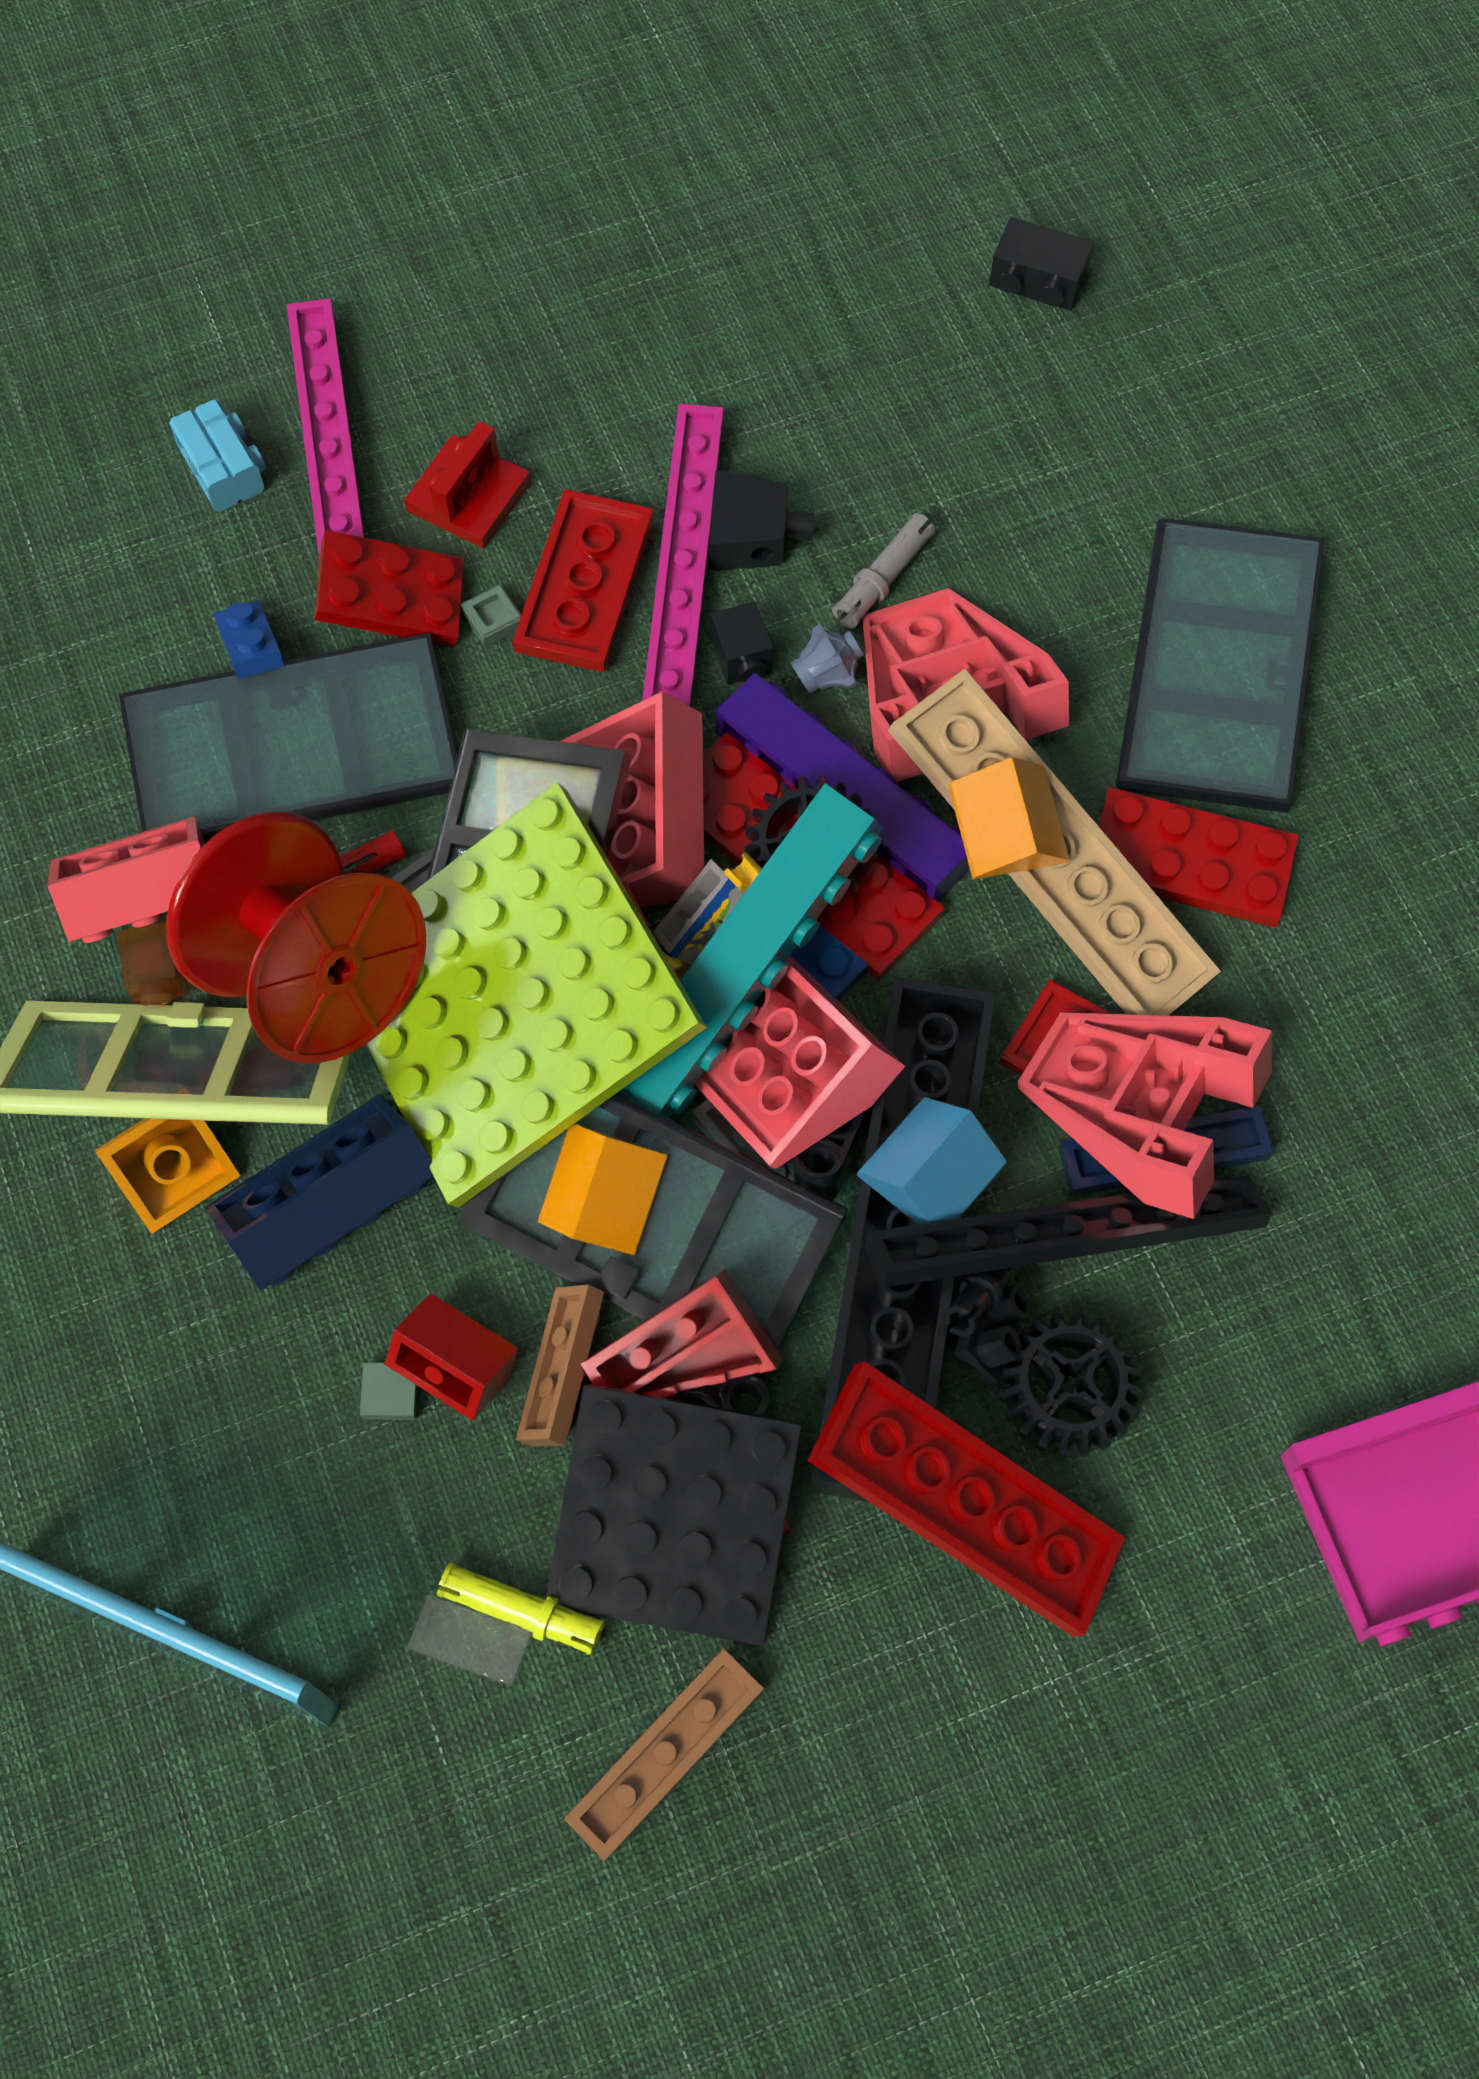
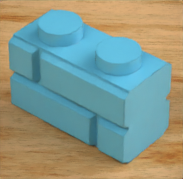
(218, 455)

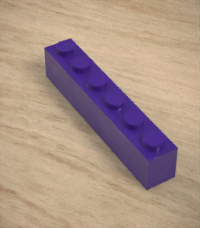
(798, 745)

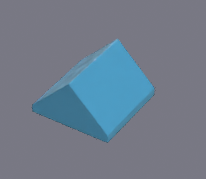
(934, 1163)

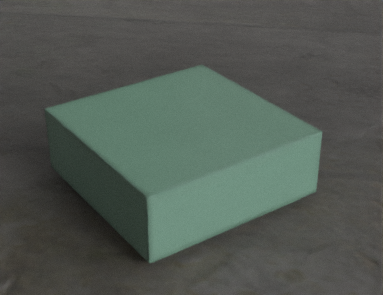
(491, 615)
(386, 1394)

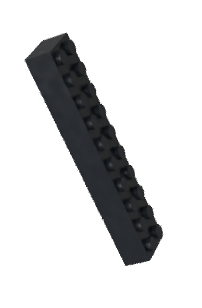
(901, 1329)

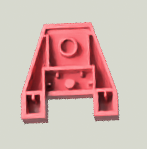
(931, 640)
(1132, 1087)

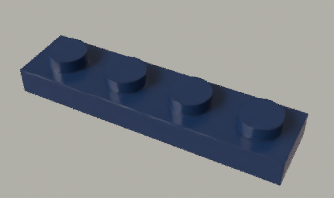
(1237, 1140)

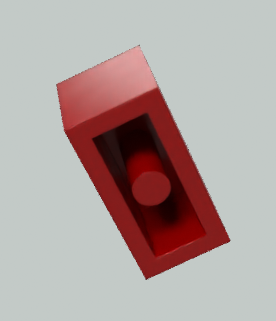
(451, 1356)

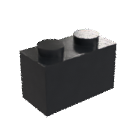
(1040, 263)

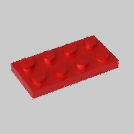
(583, 580)
(1202, 856)

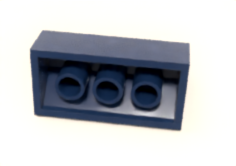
(321, 1192)

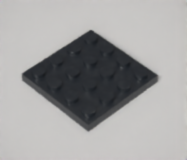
(673, 1513)

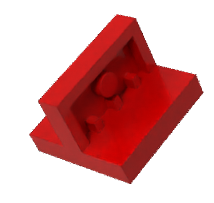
(468, 487)

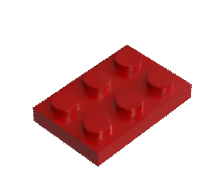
(388, 588)

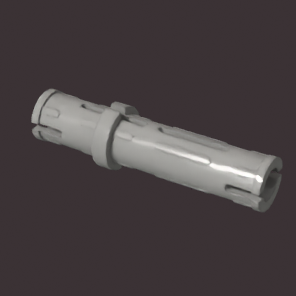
(873, 583)

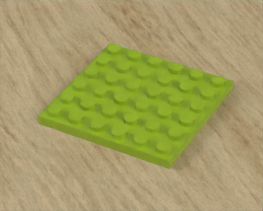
(528, 998)

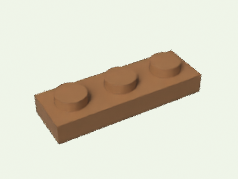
(558, 1368)

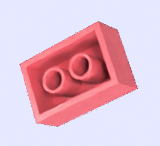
(121, 880)

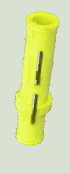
(522, 1609)

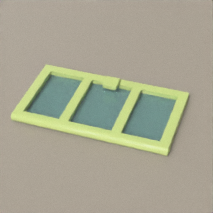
(157, 1066)

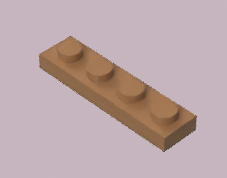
(664, 1755)

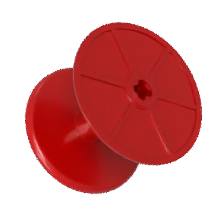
(309, 947)

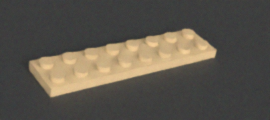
(1093, 898)

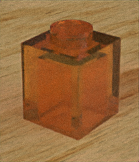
(148, 966)

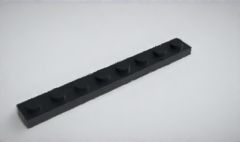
(1056, 1233)

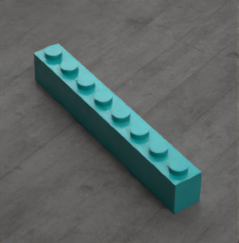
(759, 937)

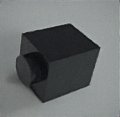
(741, 642)

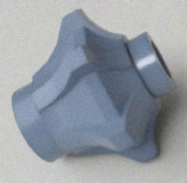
(828, 660)

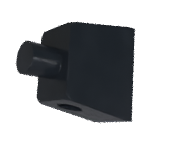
(752, 522)

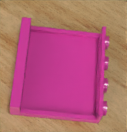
(1397, 1512)

